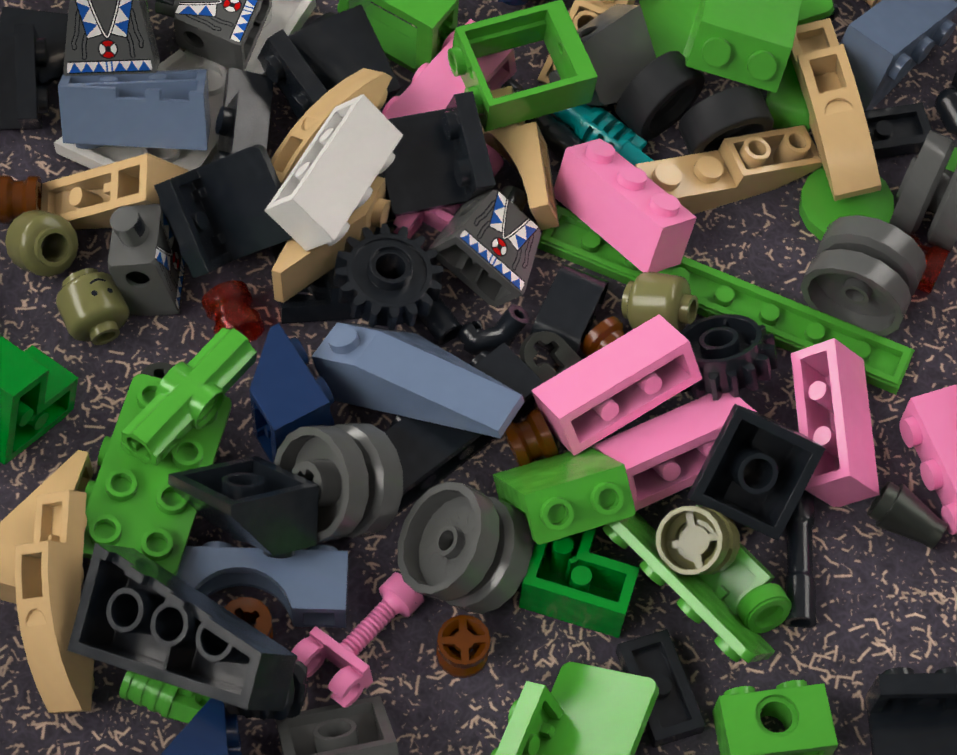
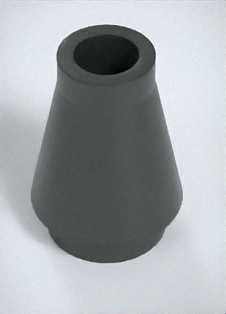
(906, 515)

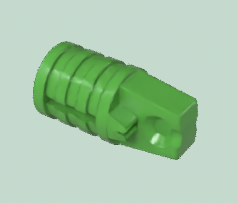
(161, 697)

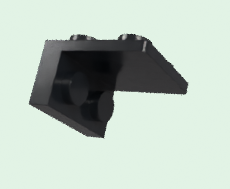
(439, 159)

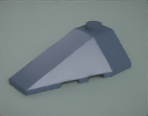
(412, 379)

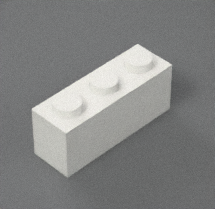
(335, 174)

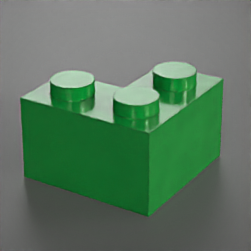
(33, 397)
(578, 585)

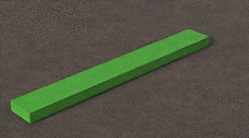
(719, 293)

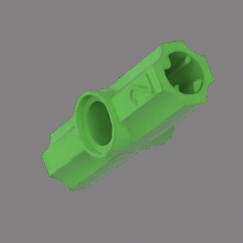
(189, 396)

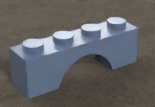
(308, 584)

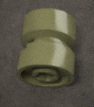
(697, 540)

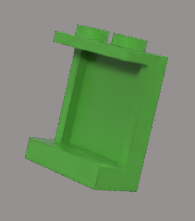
(567, 493)

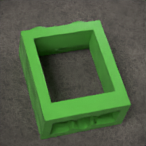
(538, 23)
(401, 41)

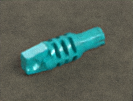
(598, 123)

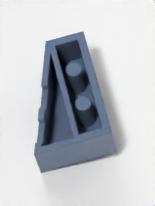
(892, 41)
(136, 110)

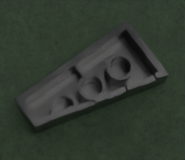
(171, 632)

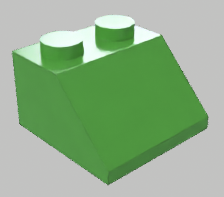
(743, 40)

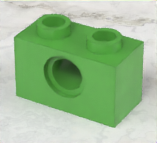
(796, 704)

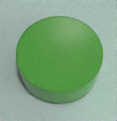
(764, 608)

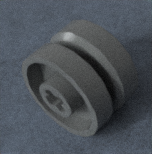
(931, 189)
(864, 273)
(355, 476)
(464, 548)

